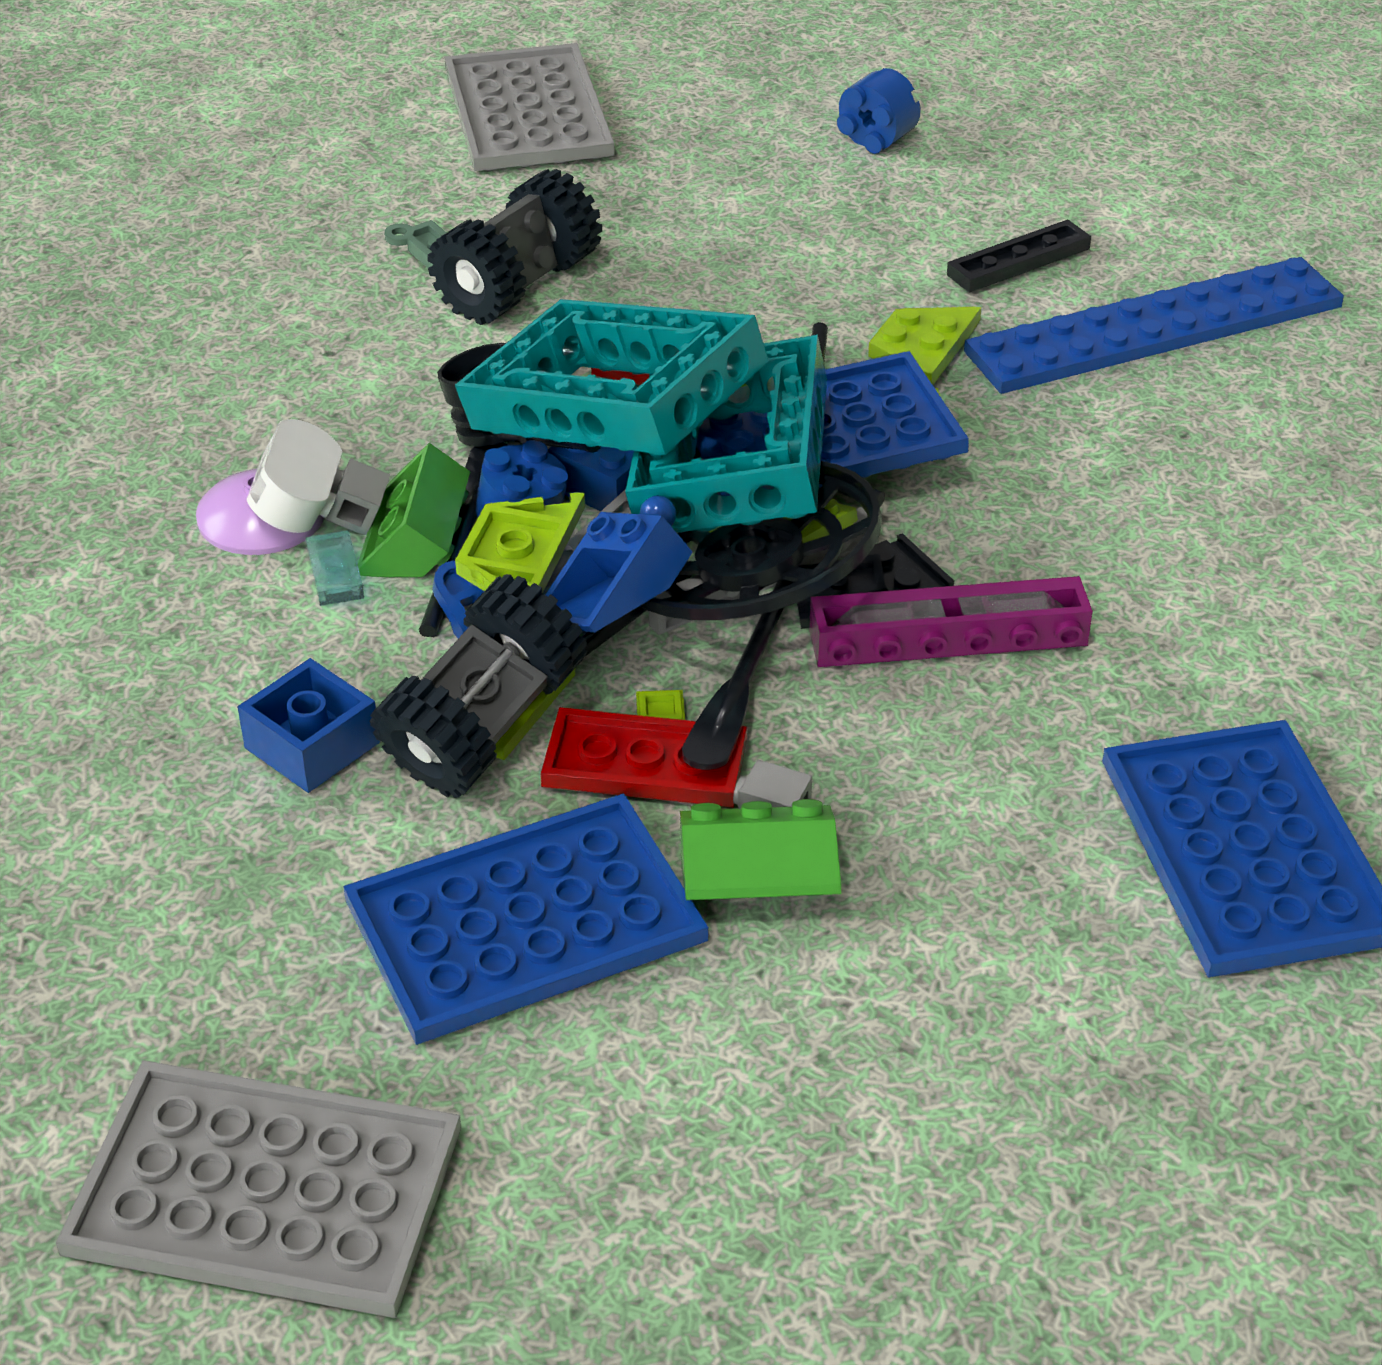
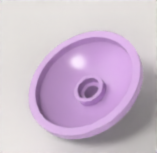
(233, 526)

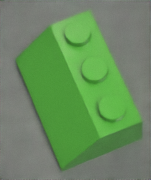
(416, 518)
(759, 850)

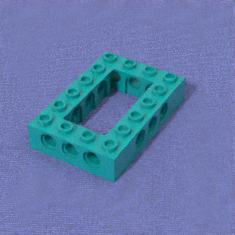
(691, 353)
(789, 464)

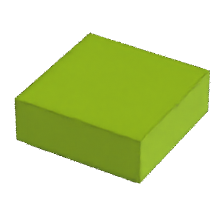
(661, 704)

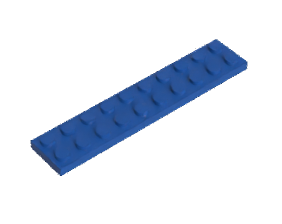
(1151, 324)

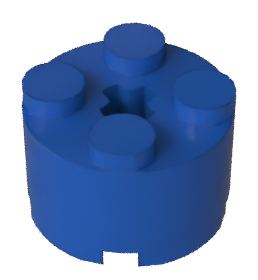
(878, 110)
(521, 474)

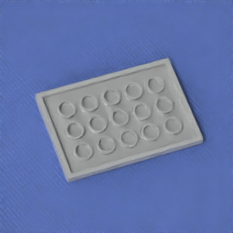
(528, 107)
(263, 1188)

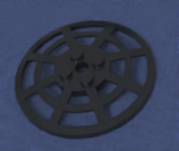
(764, 553)

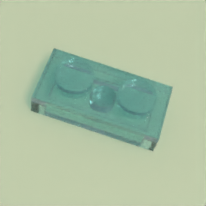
(334, 568)

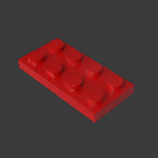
(633, 758)

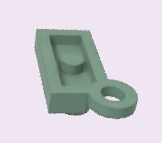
(418, 238)

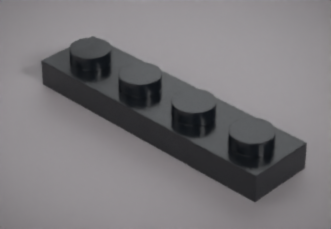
(1018, 255)

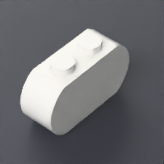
(296, 477)

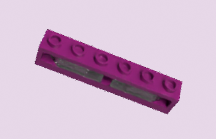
(949, 621)

